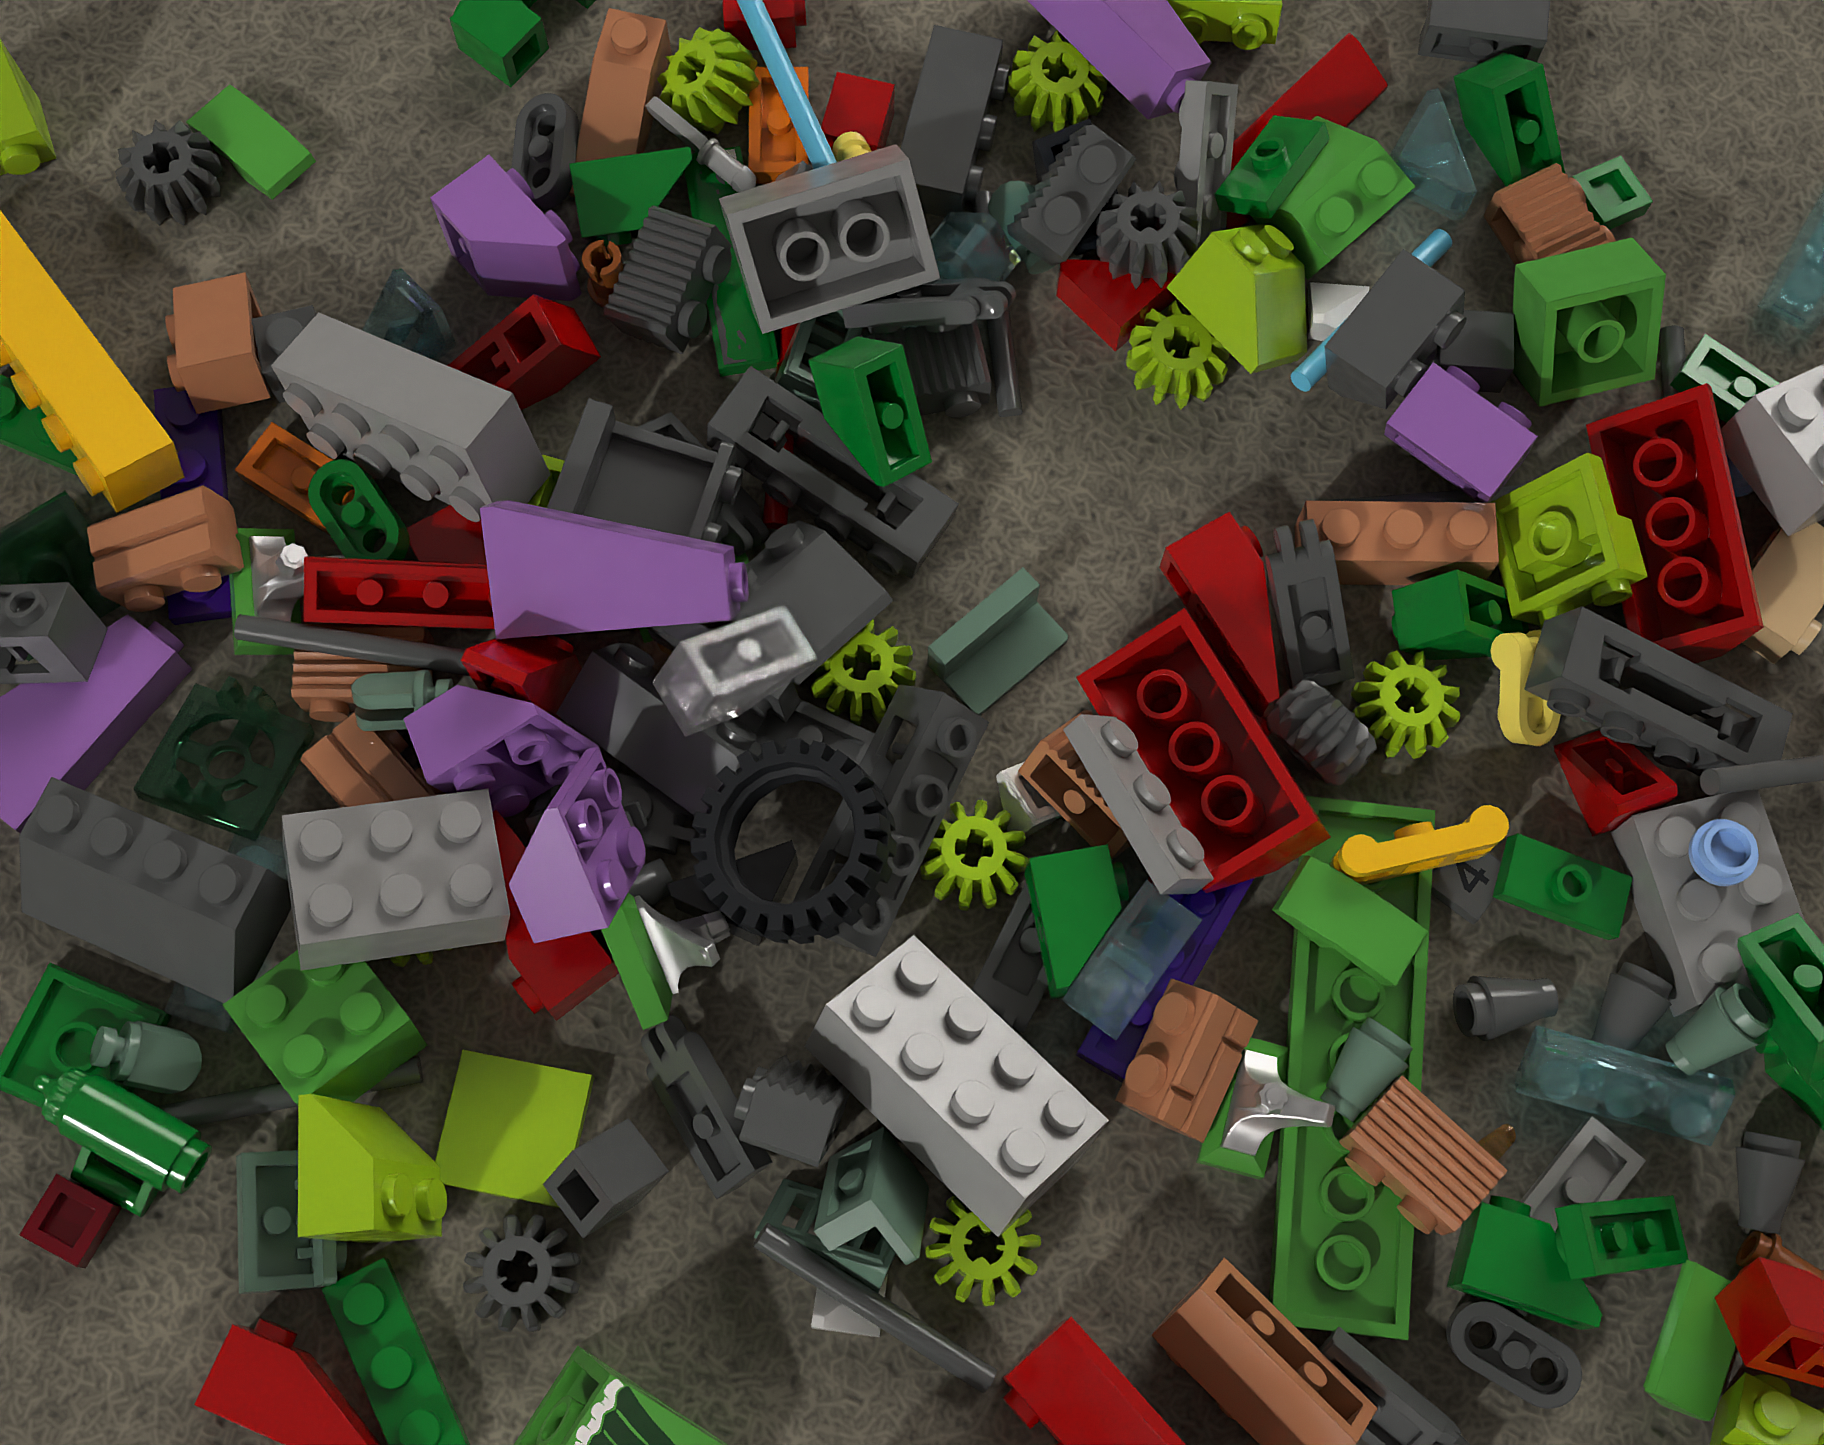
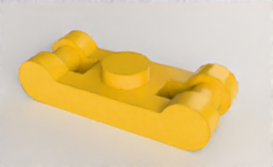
(1421, 847)

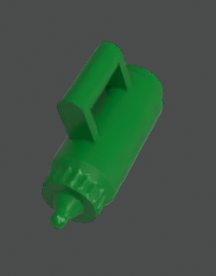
(127, 1134)

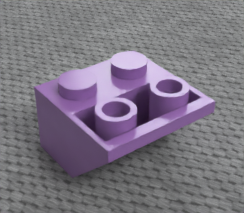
(505, 236)
(1461, 432)
(494, 744)
(578, 856)

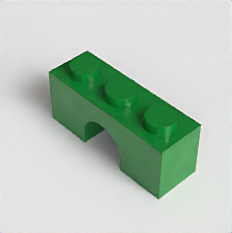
(501, 35)

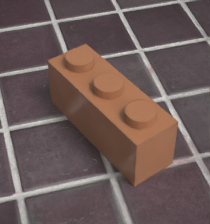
(1405, 539)
(1261, 1365)

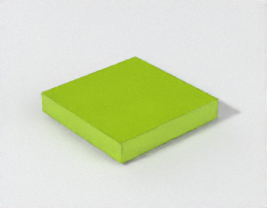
(510, 1126)

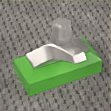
(268, 583)
(655, 951)
(1255, 1108)

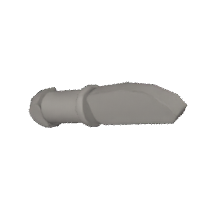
(708, 151)

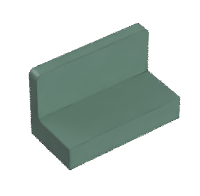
(996, 644)
(873, 1187)

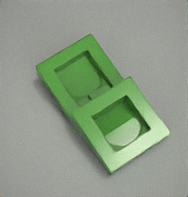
(252, 141)
(1350, 919)

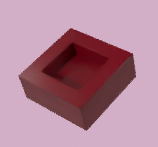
(70, 1221)

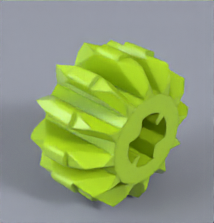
(709, 79)
(1055, 84)
(1174, 375)
(886, 673)
(1420, 724)
(990, 870)
(980, 1269)

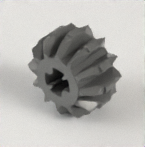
(169, 172)
(1147, 234)
(1321, 733)
(529, 1295)

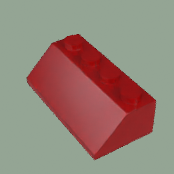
(1677, 488)
(1206, 751)
(1081, 1394)

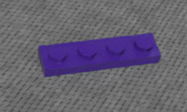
(203, 462)
(1216, 912)

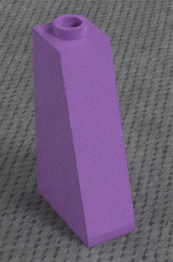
(1134, 46)
(593, 574)
(81, 726)

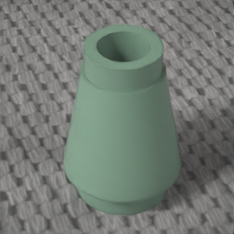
(1721, 1028)
(1365, 1068)

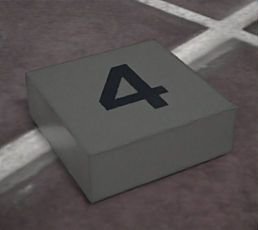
(1467, 886)

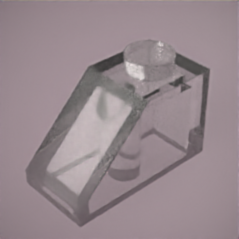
(732, 668)

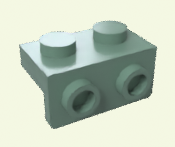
(267, 1221)

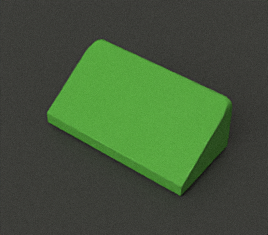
(1692, 1346)

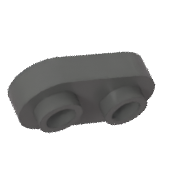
(544, 156)
(1511, 1353)

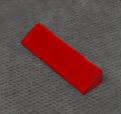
(1333, 89)
(397, 592)

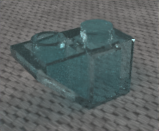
(1131, 960)

